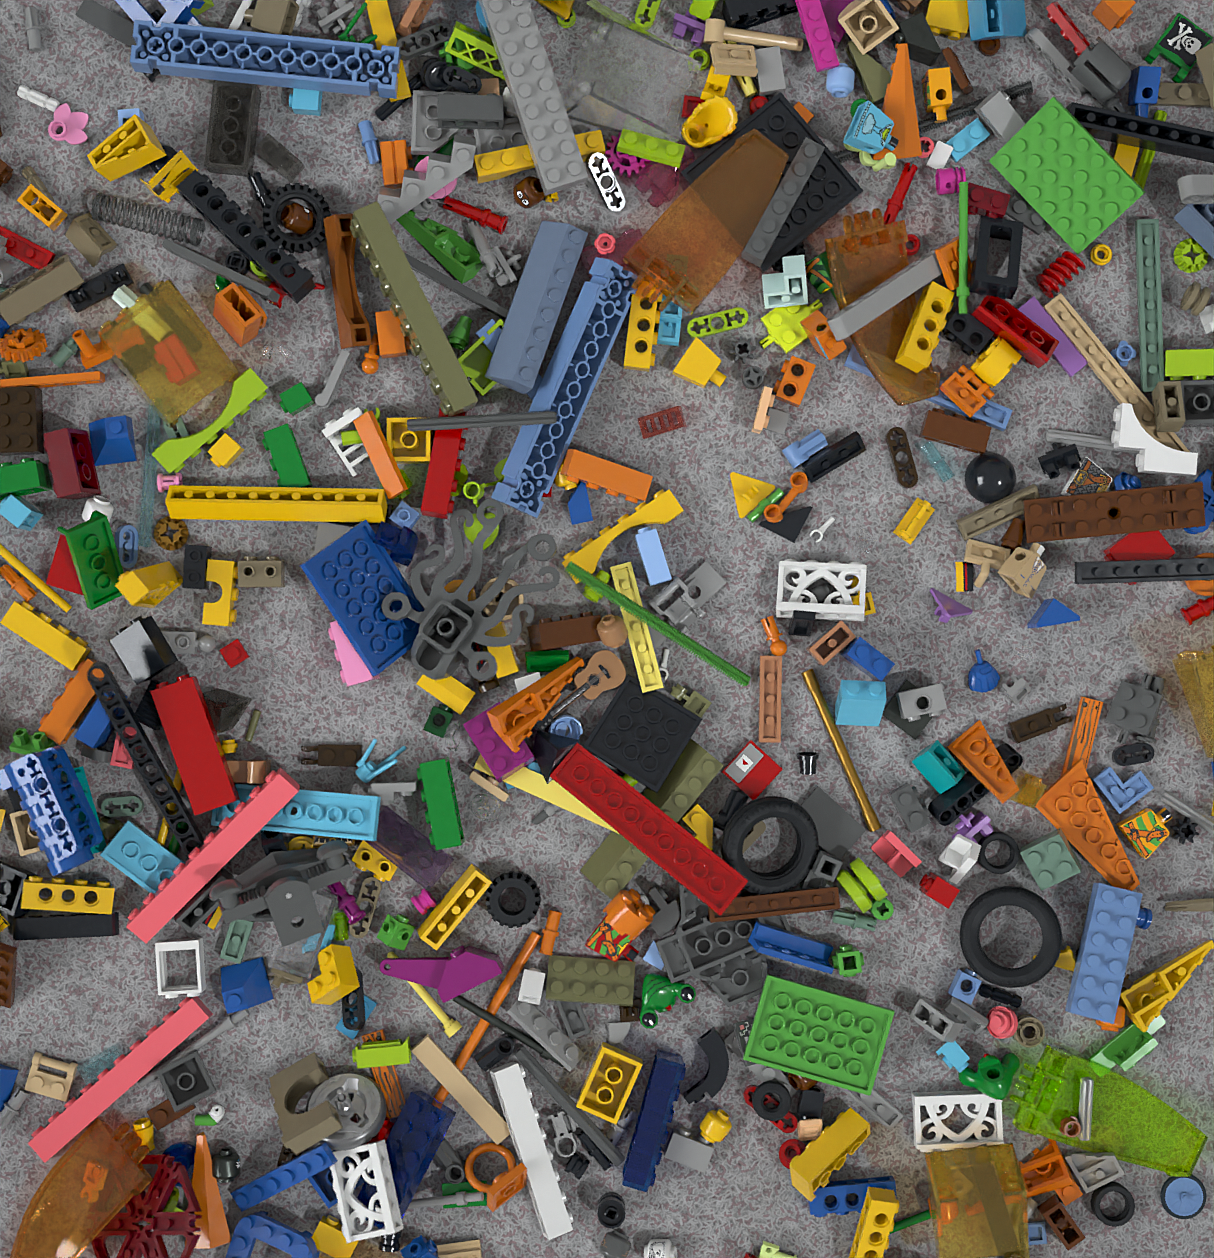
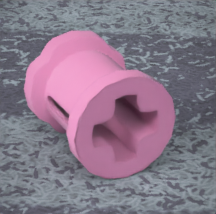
(164, 481)

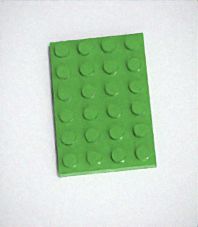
(1066, 175)
(818, 1034)

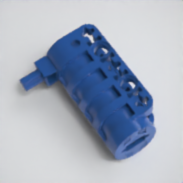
(52, 807)

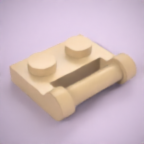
(49, 1083)

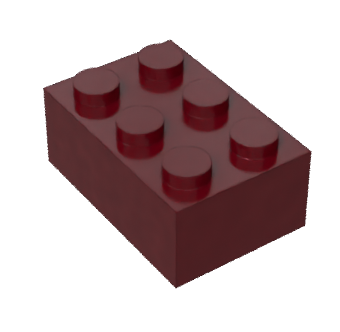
(71, 464)

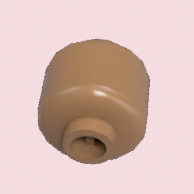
(612, 631)

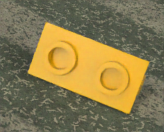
(914, 520)

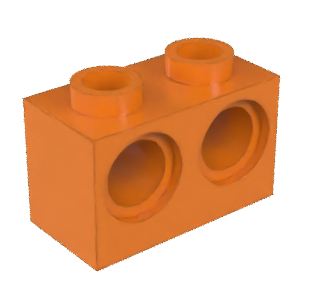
(798, 383)

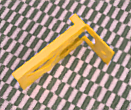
(175, 169)

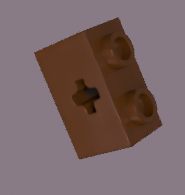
(1061, 1222)

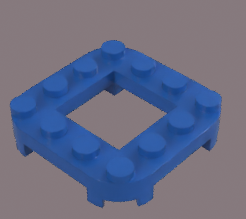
(272, 1232)

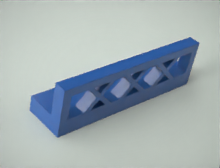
(791, 947)

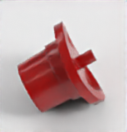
(789, 1150)

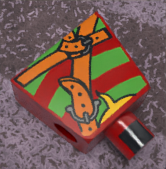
(610, 943)

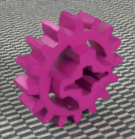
(620, 157)

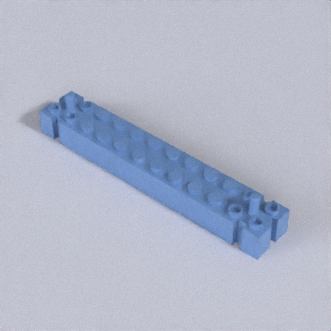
(265, 59)
(567, 386)

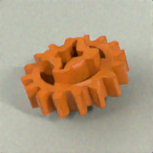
(22, 345)

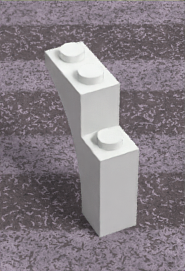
(1153, 456)

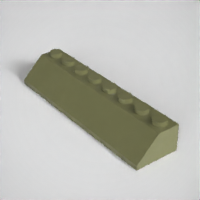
(616, 857)

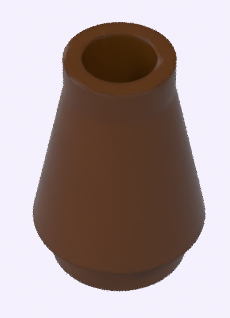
(1013, 536)

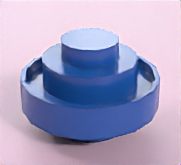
(1126, 481)

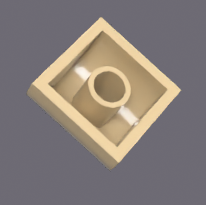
(867, 23)

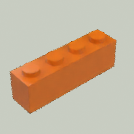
(606, 475)
(71, 706)

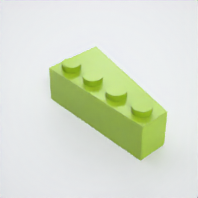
(1189, 362)

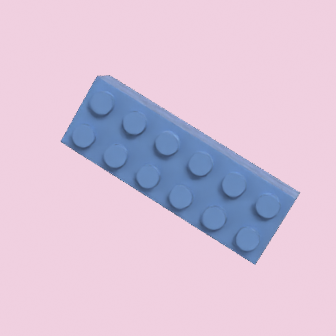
(1103, 952)

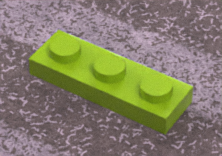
(651, 148)

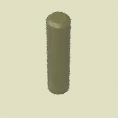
(252, 726)

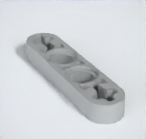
(1055, 59)

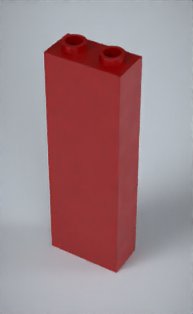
(194, 744)

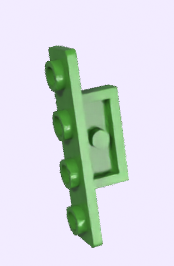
(1128, 1046)

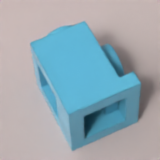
(954, 1056)

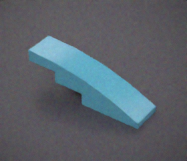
(669, 324)

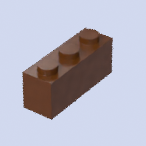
(955, 431)

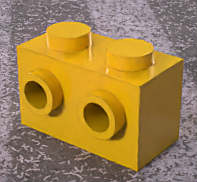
(369, 858)

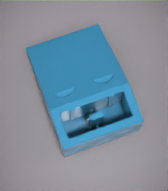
(996, 19)

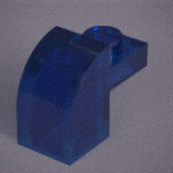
(400, 542)

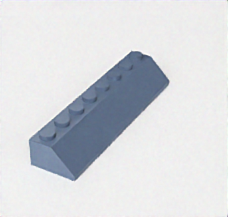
(536, 306)

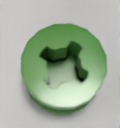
(878, 908)

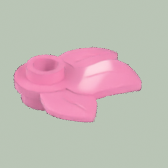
(71, 123)

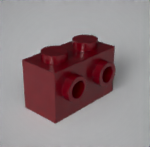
(986, 201)

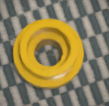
(1107, 254)

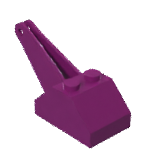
(450, 975)

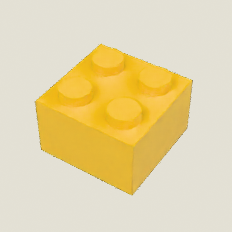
(407, 445)

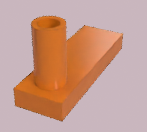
(90, 354)

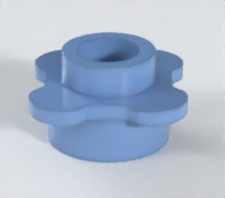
(1129, 353)

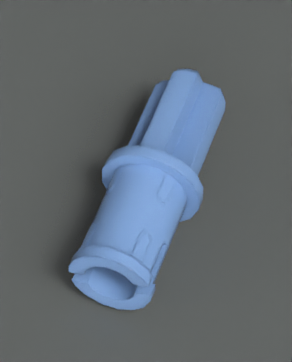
(369, 141)

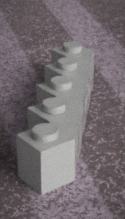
(419, 185)

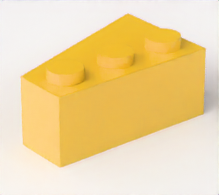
(126, 149)

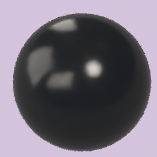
(990, 477)

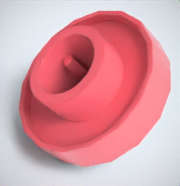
(1002, 1022)

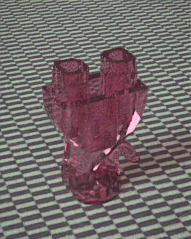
(662, 179)

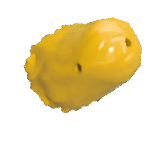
(710, 122)

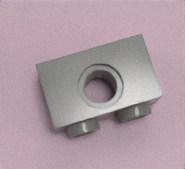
(934, 697)

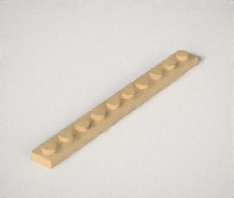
(1108, 369)

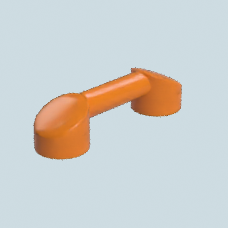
(799, 484)

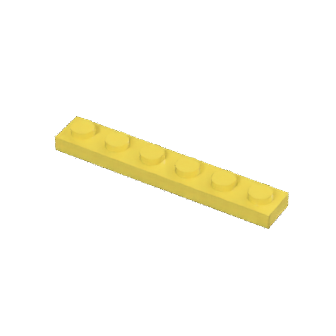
(638, 631)

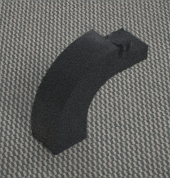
(717, 1072)

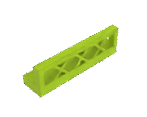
(478, 41)

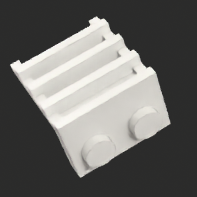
(333, 434)

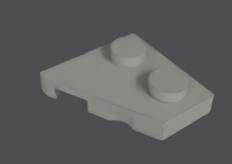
(1094, 1168)

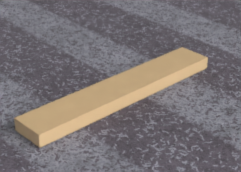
(461, 1089)

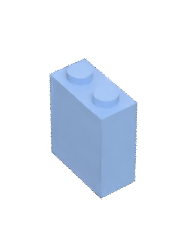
(652, 556)

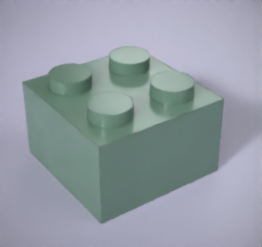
(1050, 859)

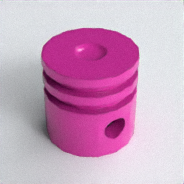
(948, 180)

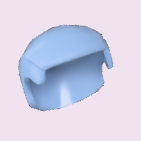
(560, 723)

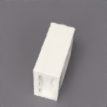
(161, 964)

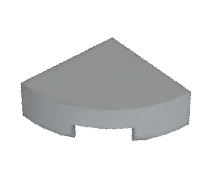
(618, 1031)

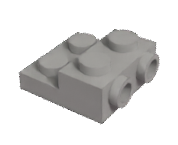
(389, 790)

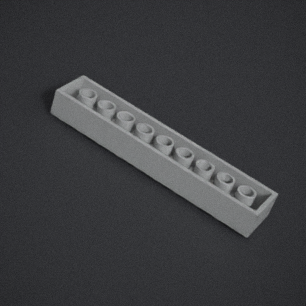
(534, 94)

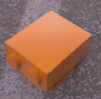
(239, 313)

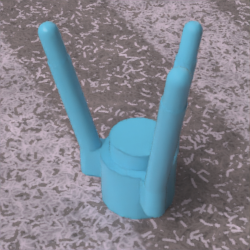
(369, 769)

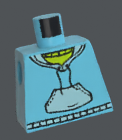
(870, 130)

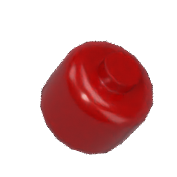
(756, 103)

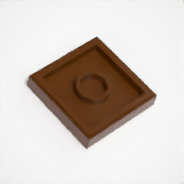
(958, 70)

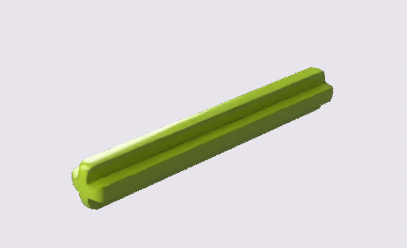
(1147, 156)

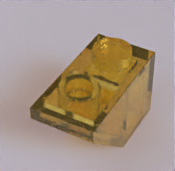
(1029, 791)

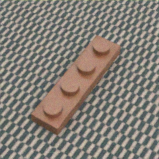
(770, 699)

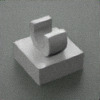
(1018, 690)

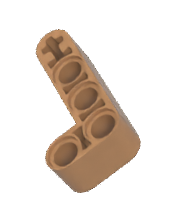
(249, 770)

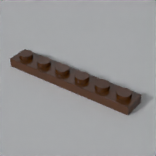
(779, 904)

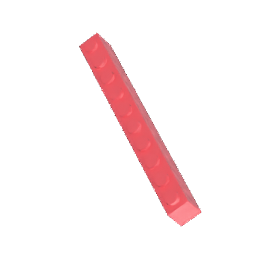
(213, 854)
(120, 1078)

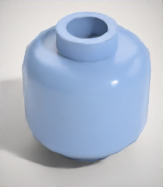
(840, 81)

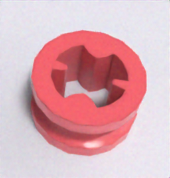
(930, 149)

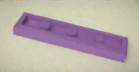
(1065, 352)

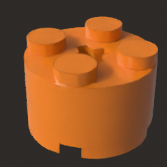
(628, 913)

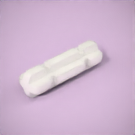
(38, 98)

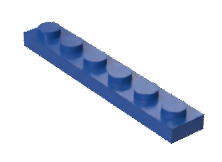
(284, 1176)

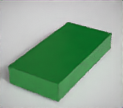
(545, 660)

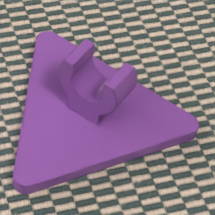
(948, 607)

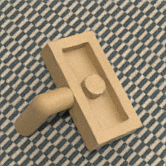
(987, 556)

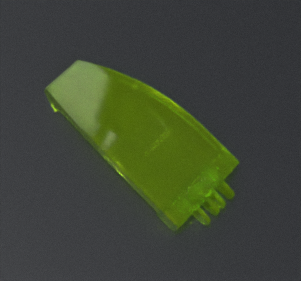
(1124, 1114)

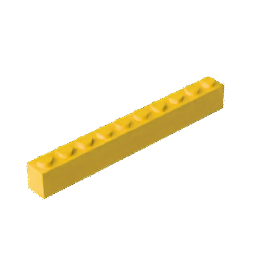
(276, 503)

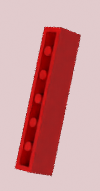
(442, 471)

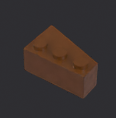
(564, 633)

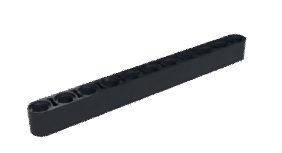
(143, 760)

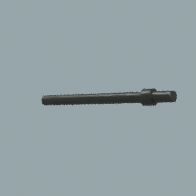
(505, 1027)

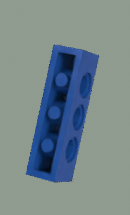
(841, 1190)

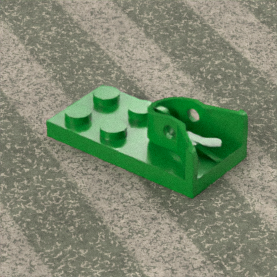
(95, 559)

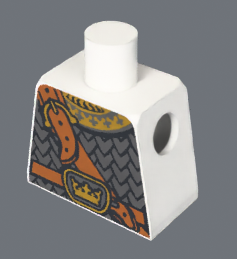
(1087, 479)

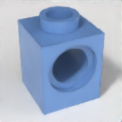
(405, 515)
(968, 994)

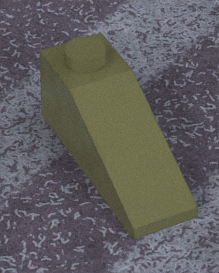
(870, 74)

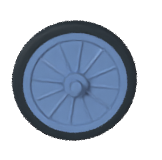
(1183, 1196)

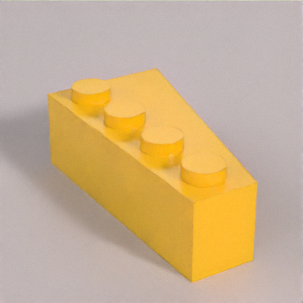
(149, 584)
(828, 1152)

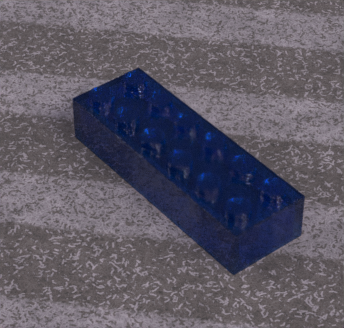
(652, 1121)
(411, 1147)

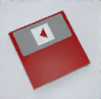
(752, 770)

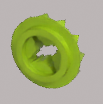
(1183, 262)

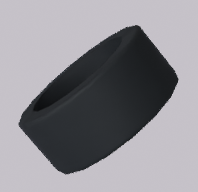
(1014, 853)
(1120, 1219)

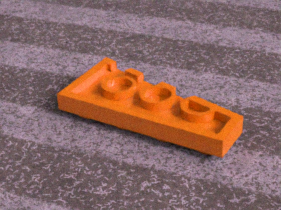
(982, 759)

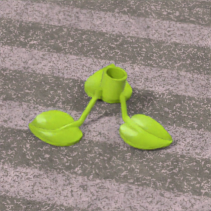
(475, 492)

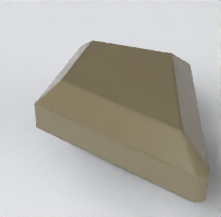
(283, 977)

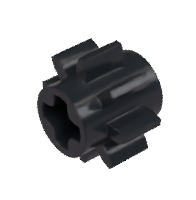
(1184, 836)

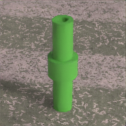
(763, 503)

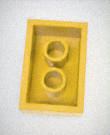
(609, 1083)

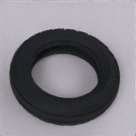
(800, 862)
(988, 969)

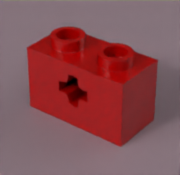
(938, 889)

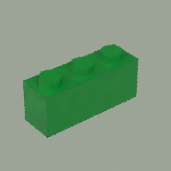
(286, 457)

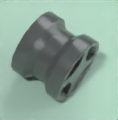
(754, 374)

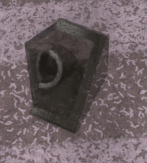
(225, 708)

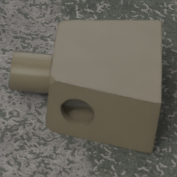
(273, 16)

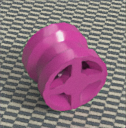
(424, 901)

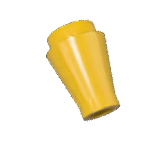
(145, 1131)

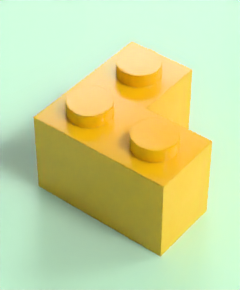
(337, 975)

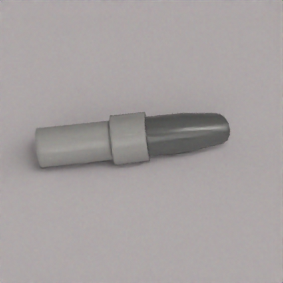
(548, 811)

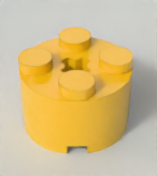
(995, 362)

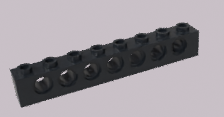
(296, 286)

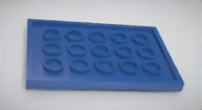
(353, 581)

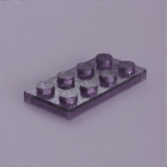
(409, 849)

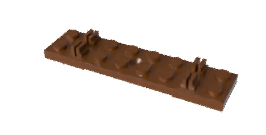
(1137, 511)

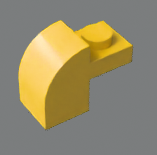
(715, 84)

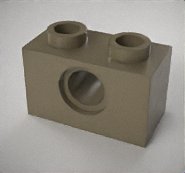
(1168, 406)

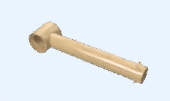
(717, 32)

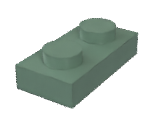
(236, 940)

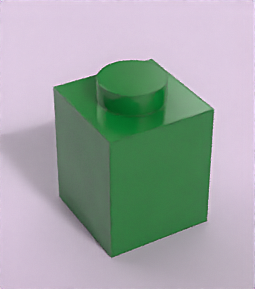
(296, 399)

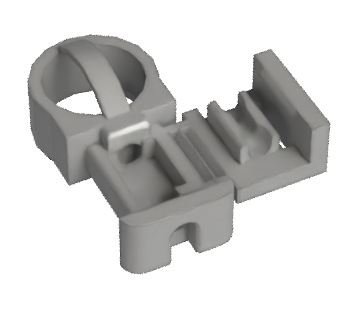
(562, 1125)

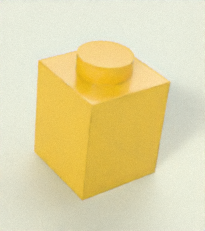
(225, 451)

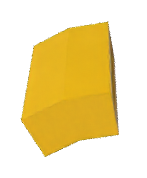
(448, 691)

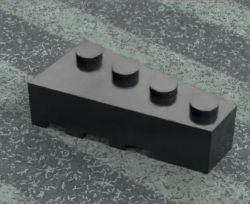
(750, 13)

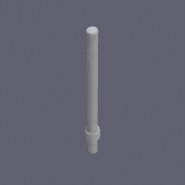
(227, 1024)
(460, 1198)

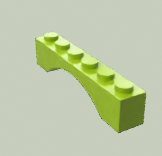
(175, 451)

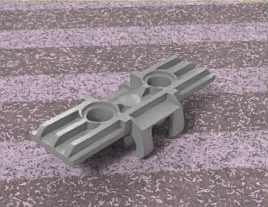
(685, 609)

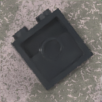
(11, 889)

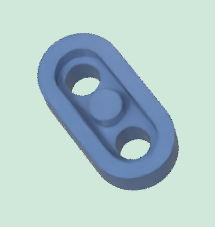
(127, 546)

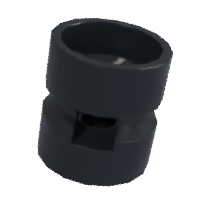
(611, 1210)

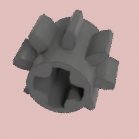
(741, 343)

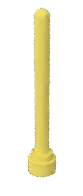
(449, 1025)

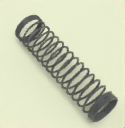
(197, 224)

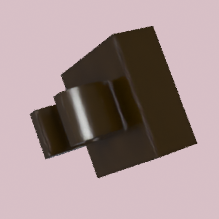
(631, 1013)

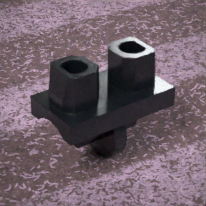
(1060, 458)

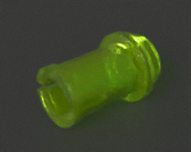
(341, 926)

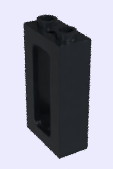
(993, 285)

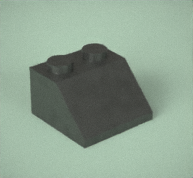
(919, 38)

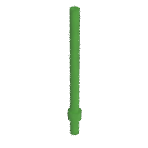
(963, 290)

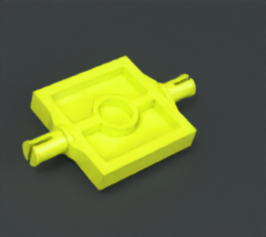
(785, 326)

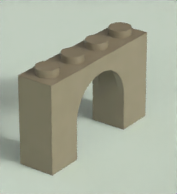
(287, 1089)

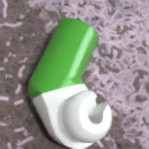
(212, 1118)

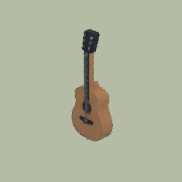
(600, 674)

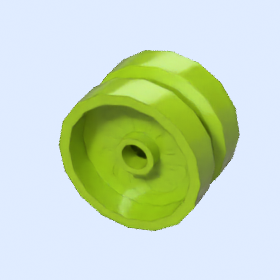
(863, 883)

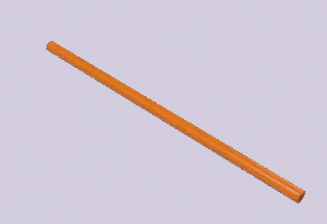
(493, 1007)

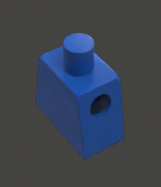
(1145, 80)

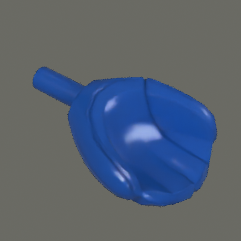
(982, 675)

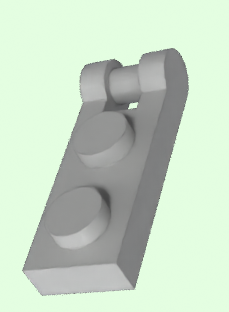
(334, 379)

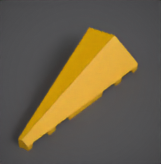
(1161, 985)

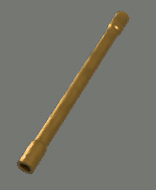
(867, 811)

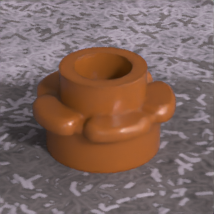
(1075, 1127)

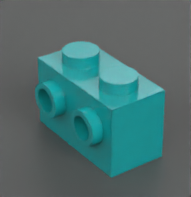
(938, 767)

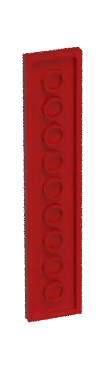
(649, 829)

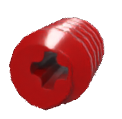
(1058, 271)

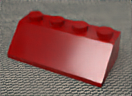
(1016, 329)

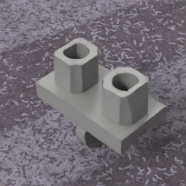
(338, 19)
(507, 276)

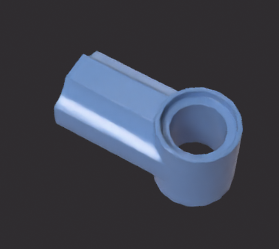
(801, 450)

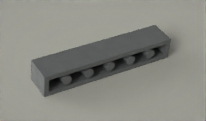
(782, 202)

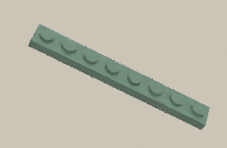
(1149, 303)

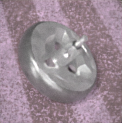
(367, 1103)

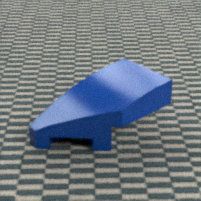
(579, 505)

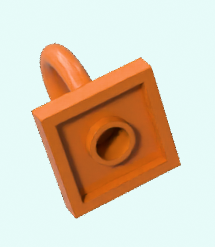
(505, 1184)

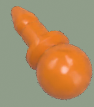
(370, 363)

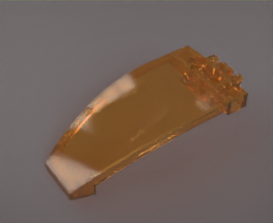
(708, 224)
(857, 265)
(82, 1193)

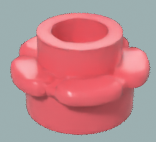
(609, 239)

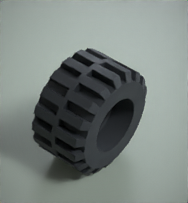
(506, 917)

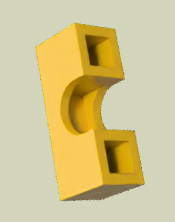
(222, 611)

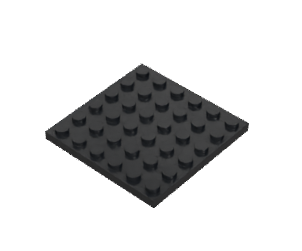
(825, 192)

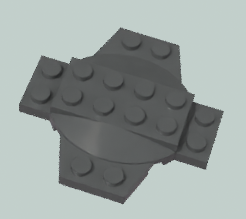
(716, 951)

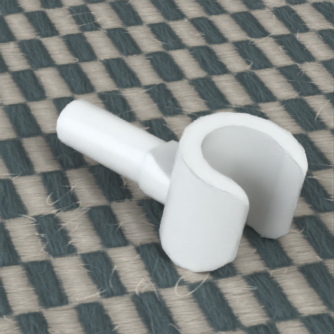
(822, 529)
(663, 666)

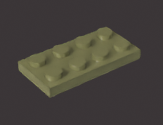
(590, 980)

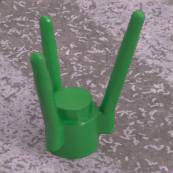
(343, 37)

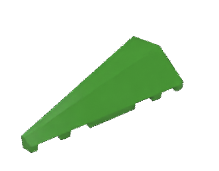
(445, 245)

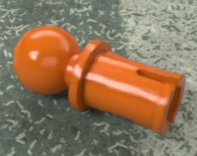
(778, 647)

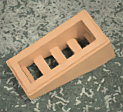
(809, 1129)

